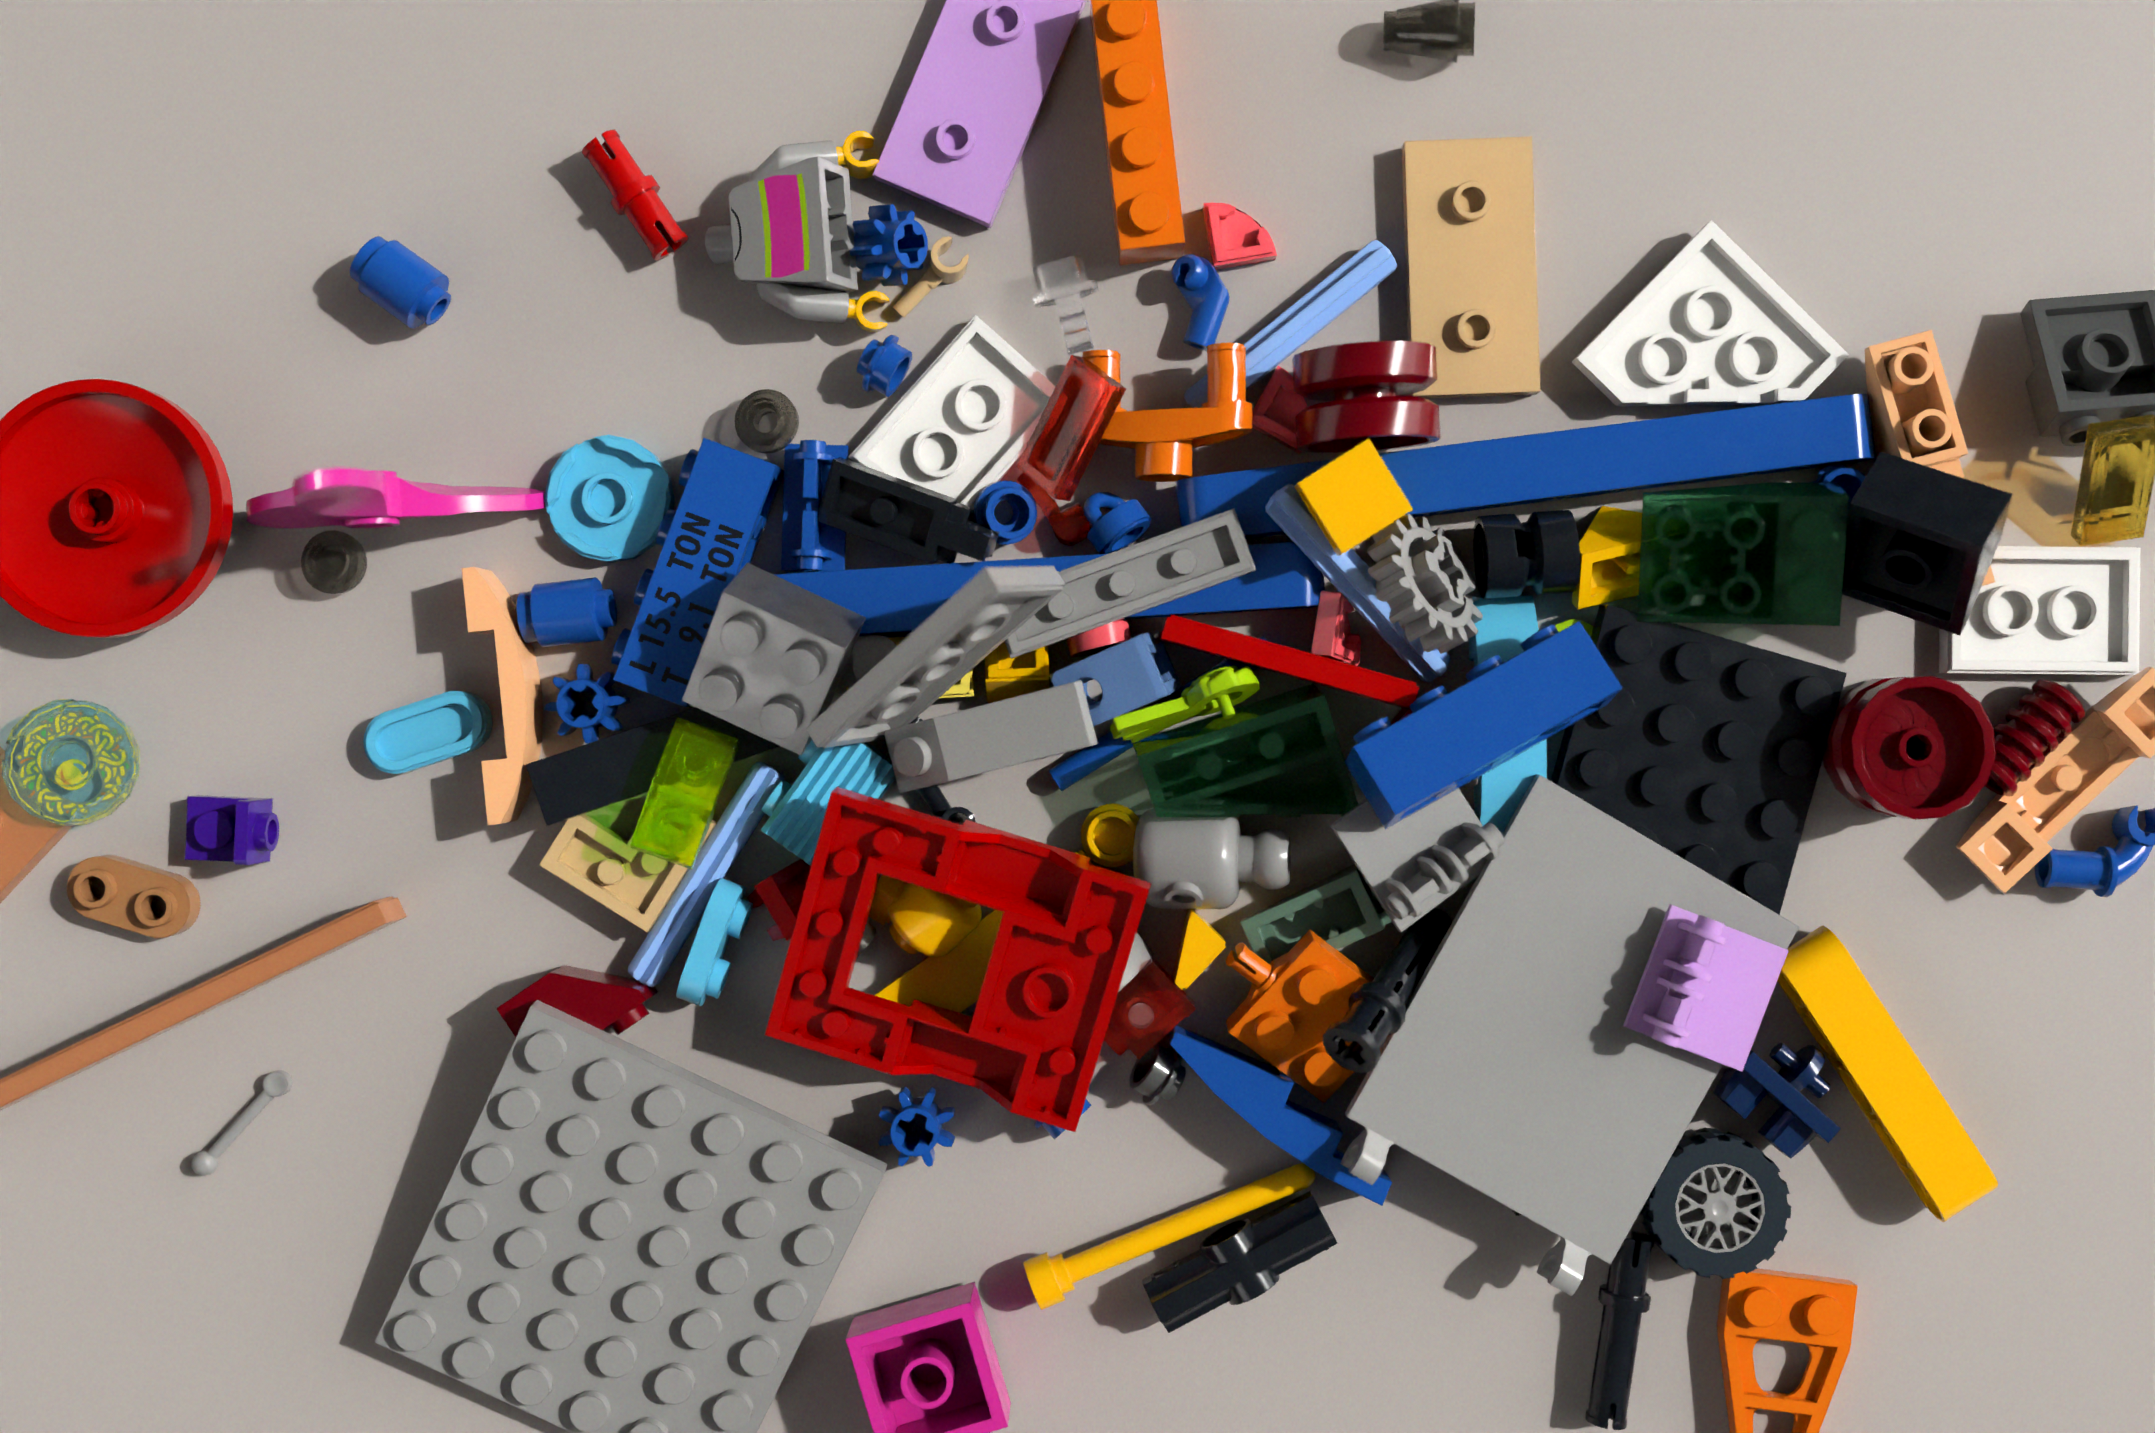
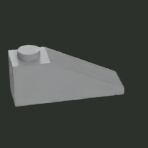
(991, 737)

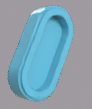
(427, 732)

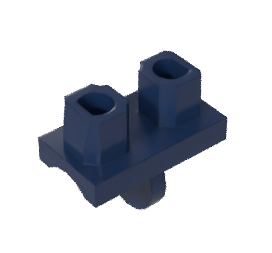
(1797, 1118)

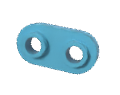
(705, 968)

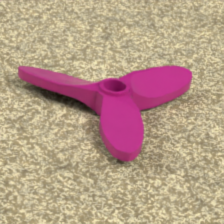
(378, 500)

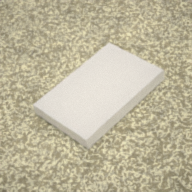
(961, 418)
(2052, 615)

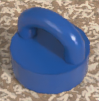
(1119, 526)

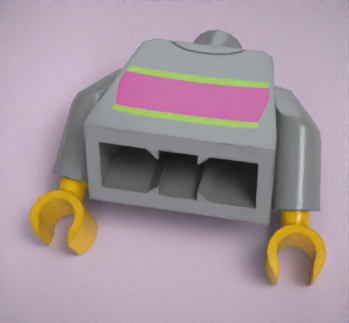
(797, 230)

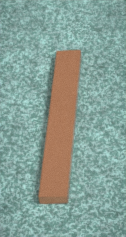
(199, 1000)

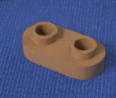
(130, 894)

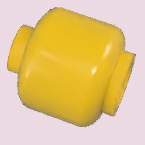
(931, 921)

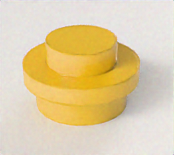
(1109, 834)

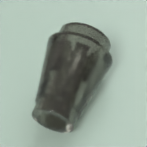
(1431, 30)

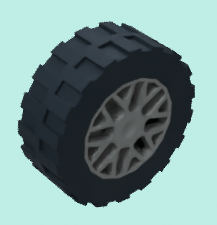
(1717, 1205)

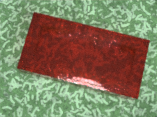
(1071, 427)

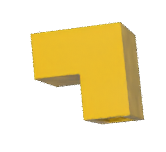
(1353, 497)

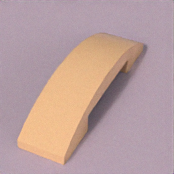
(494, 612)
(2015, 829)

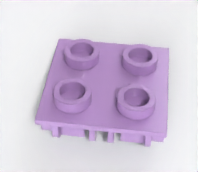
(1705, 988)

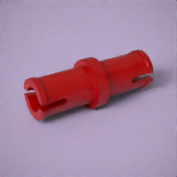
(635, 194)

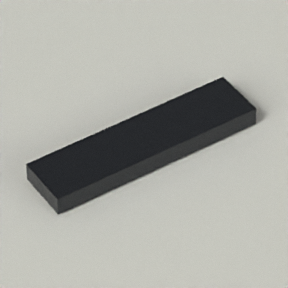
(619, 765)

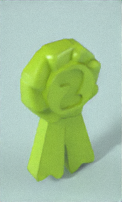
(1206, 695)

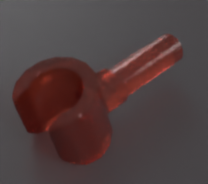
(1069, 524)

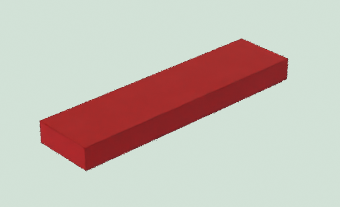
(1289, 661)

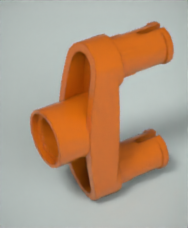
(1166, 436)

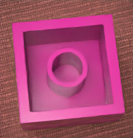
(930, 1366)

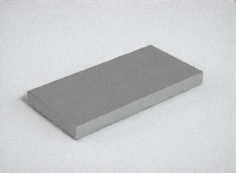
(937, 654)

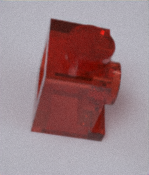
(1169, 1006)

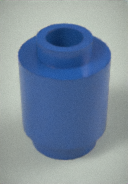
(401, 282)
(566, 612)

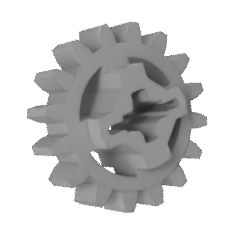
(1425, 584)

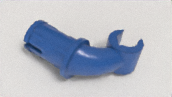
(2107, 865)

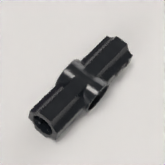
(1239, 1262)

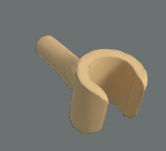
(932, 277)

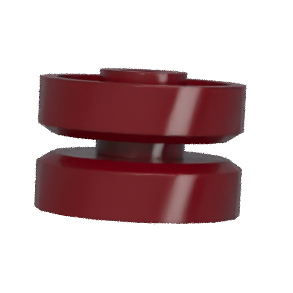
(1366, 396)
(1945, 754)

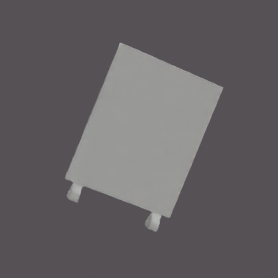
(1518, 1035)

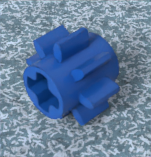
(889, 245)
(569, 705)
(898, 1133)

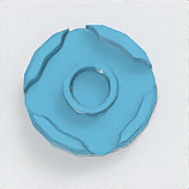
(608, 498)

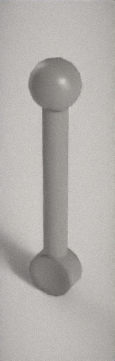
(274, 1085)

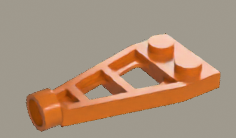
(1791, 1310)

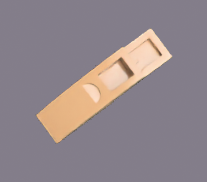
(1914, 406)

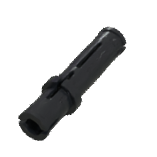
(1623, 1306)

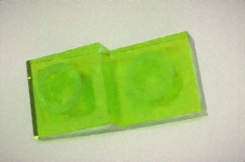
(684, 793)

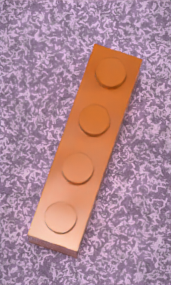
(1137, 130)

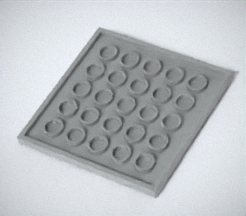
(627, 1241)

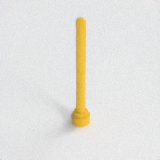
(1055, 1275)

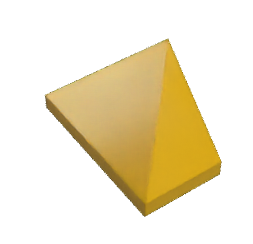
(1609, 558)

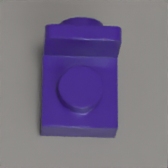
(230, 829)

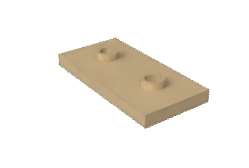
(1473, 263)

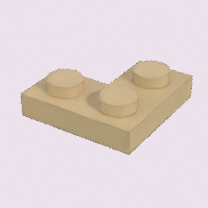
(613, 872)

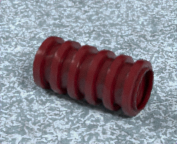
(2030, 733)

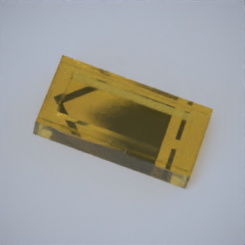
(2115, 481)

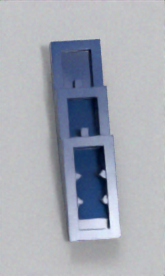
(1260, 1098)

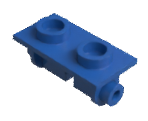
(805, 541)

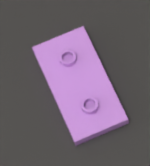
(976, 102)

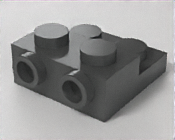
(2090, 361)

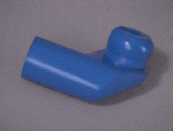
(1206, 297)

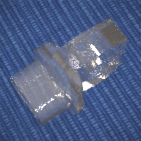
(1063, 285)

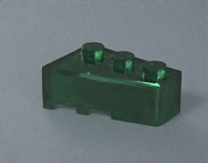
(1263, 760)

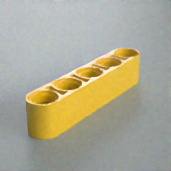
(1884, 1075)

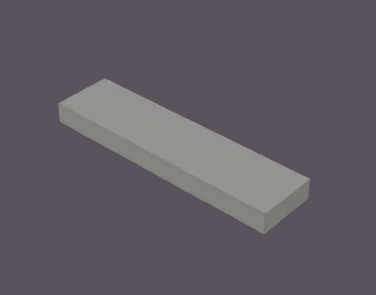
(1138, 580)

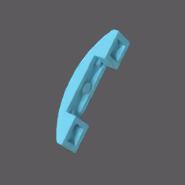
(1501, 632)

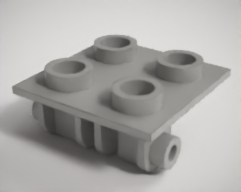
(1419, 858)

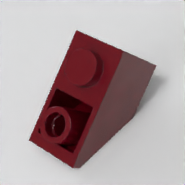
(584, 994)

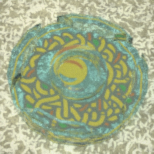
(71, 762)

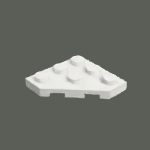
(1710, 336)

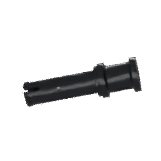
(1379, 1005)

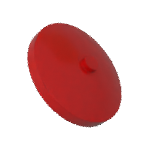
(108, 509)

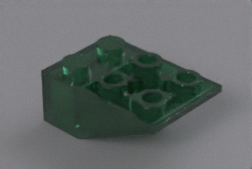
(1743, 554)

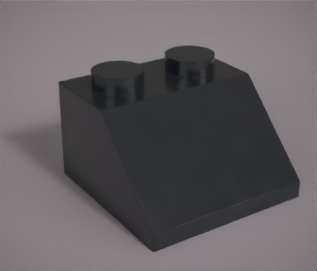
(1921, 541)

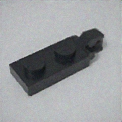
(901, 515)

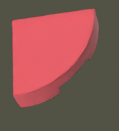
(1235, 237)
(1277, 409)
(1332, 630)

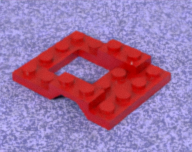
(1046, 980)

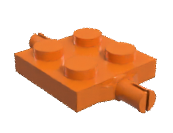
(1293, 1007)

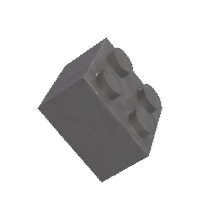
(772, 657)

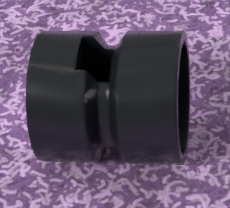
(1548, 549)

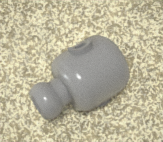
(1205, 860)

